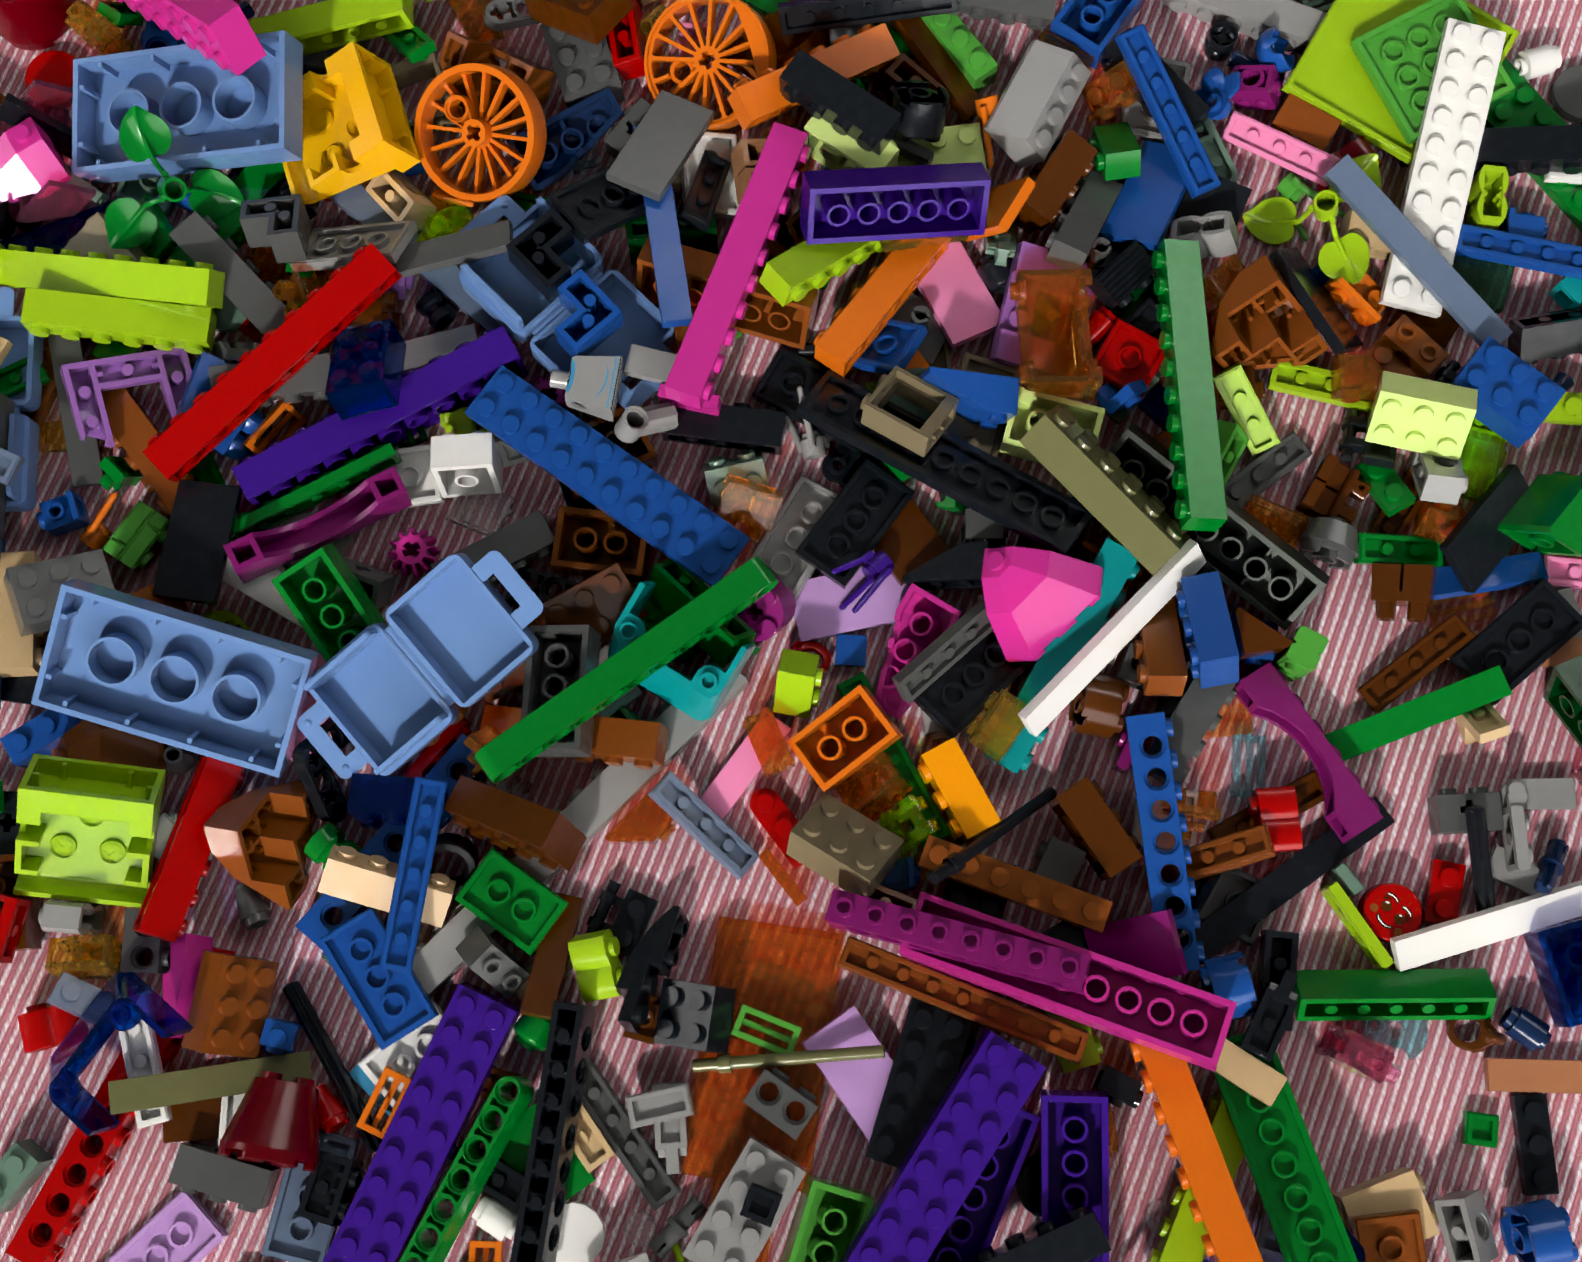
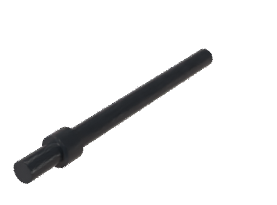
(957, 860)

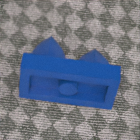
(233, 444)

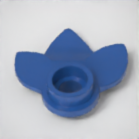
(1218, 90)

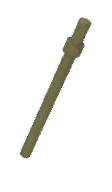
(726, 1062)

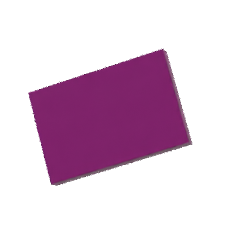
(1143, 942)

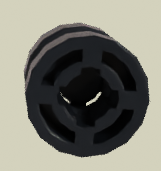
(1220, 41)
(436, 310)

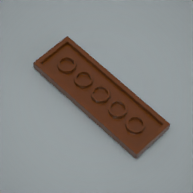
(590, 602)

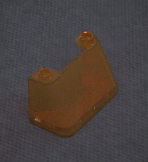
(1055, 333)

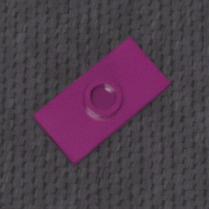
(1123, 758)

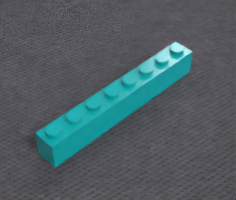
(1117, 567)

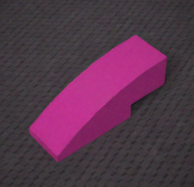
(184, 969)

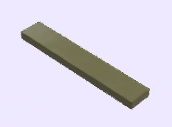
(201, 1082)

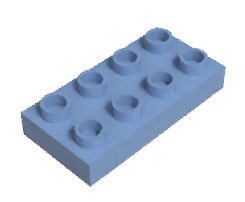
(210, 111)
(174, 677)

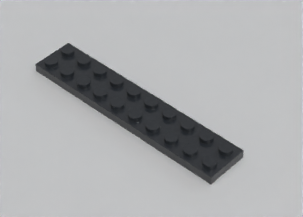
(952, 468)
(926, 1055)

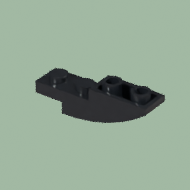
(651, 957)

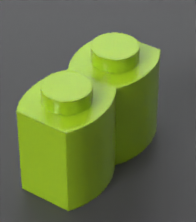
(1487, 197)
(596, 964)

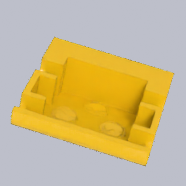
(350, 126)

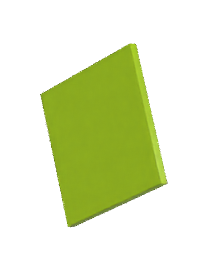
(1336, 82)

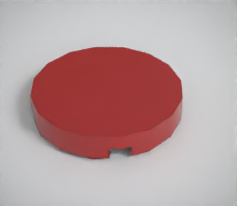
(51, 67)

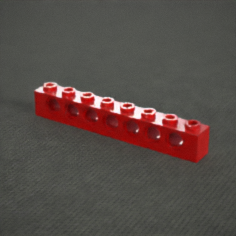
(30, 1241)

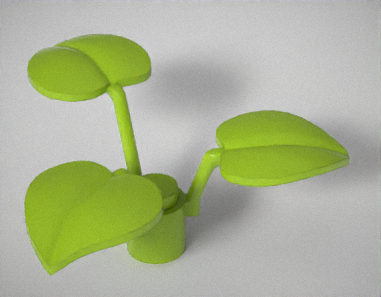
(1346, 257)

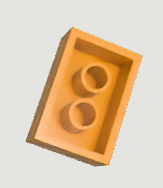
(957, 791)

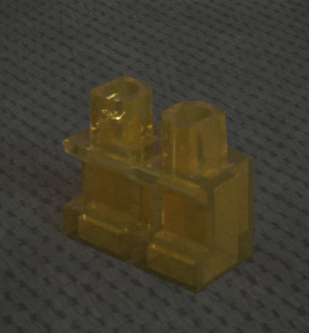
(95, 30)

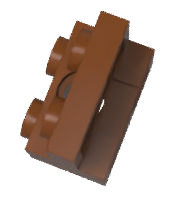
(1407, 350)

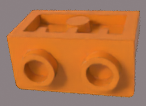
(1358, 298)

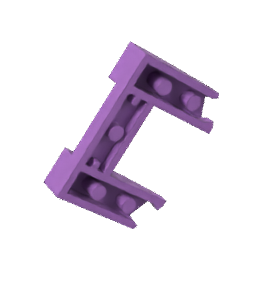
(1006, 341)
(89, 378)

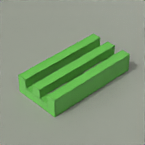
(760, 1042)

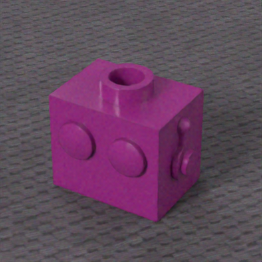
(1258, 88)

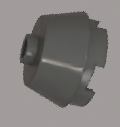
(1330, 542)

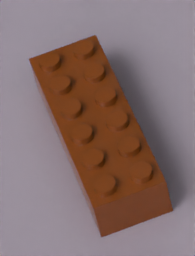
(764, 314)

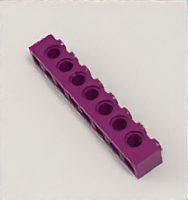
(959, 941)

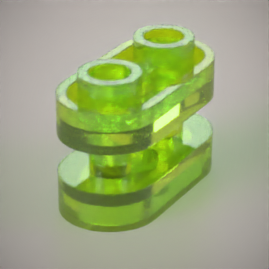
(445, 222)
(910, 810)

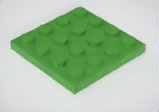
(1403, 57)

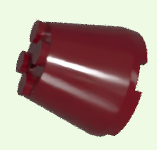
(33, 23)
(276, 1124)

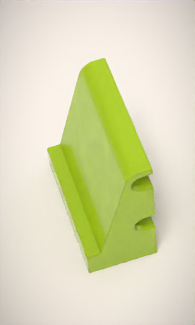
(87, 830)

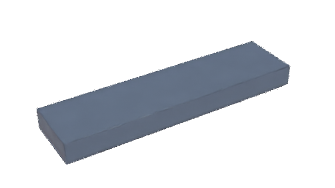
(703, 825)

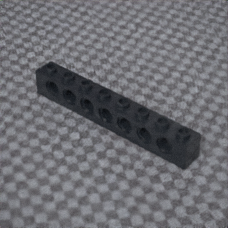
(554, 1133)

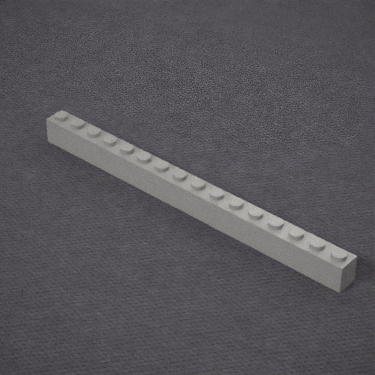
(589, 812)

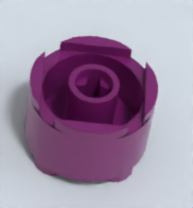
(770, 612)

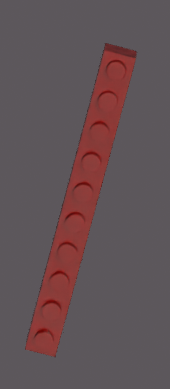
(272, 363)

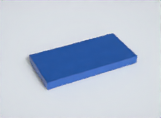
(1147, 201)
(386, 999)

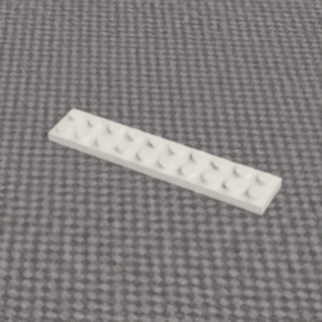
(1446, 153)

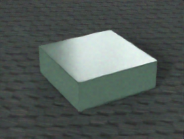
(1346, 879)

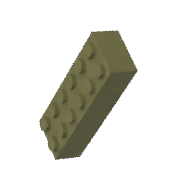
(1105, 488)

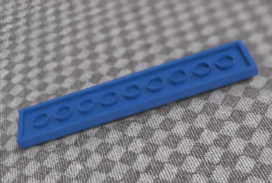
(607, 476)

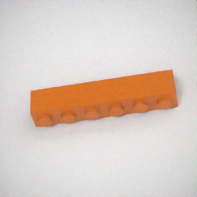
(849, 56)
(873, 306)

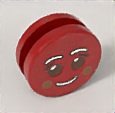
(1390, 910)

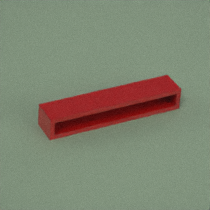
(186, 852)

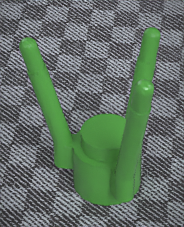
(1295, 189)

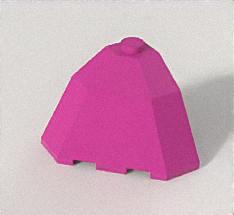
(1035, 597)

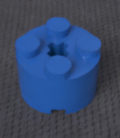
(1231, 981)
(1538, 1232)

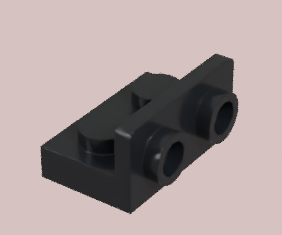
(330, 1189)

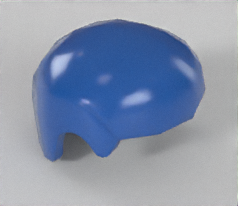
(1271, 51)

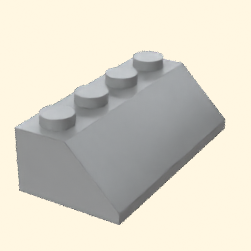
(1037, 102)

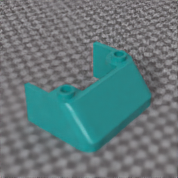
(696, 696)

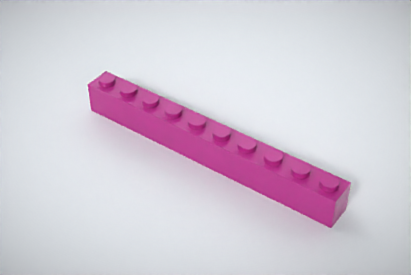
(737, 266)

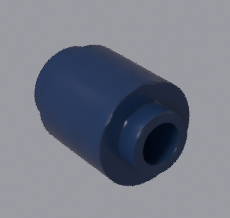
(1525, 1028)

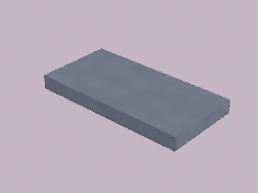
(293, 1236)

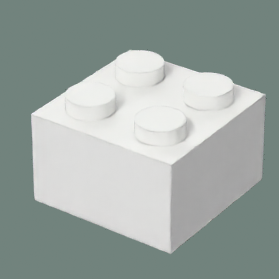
(466, 464)

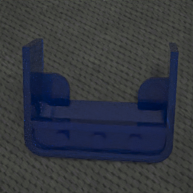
(119, 1007)

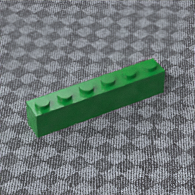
(1394, 994)

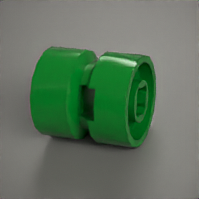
(321, 843)

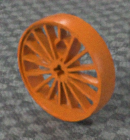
(759, 40)
(485, 118)

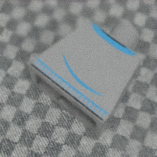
(591, 384)

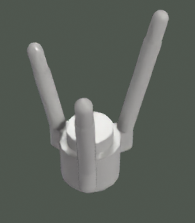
(812, 444)

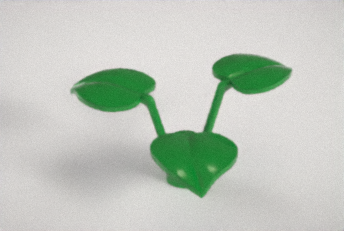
(143, 137)

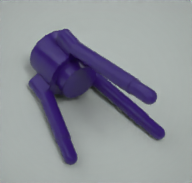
(876, 570)

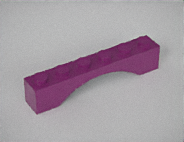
(270, 549)
(1345, 802)

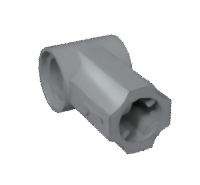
(647, 421)

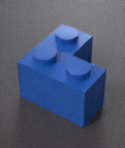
(592, 317)

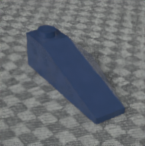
(571, 136)

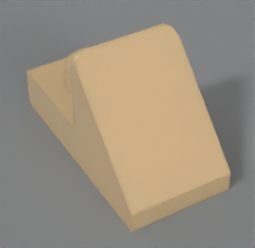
(1482, 725)

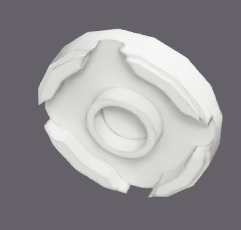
(581, 1234)

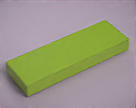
(1246, 408)
(1356, 925)

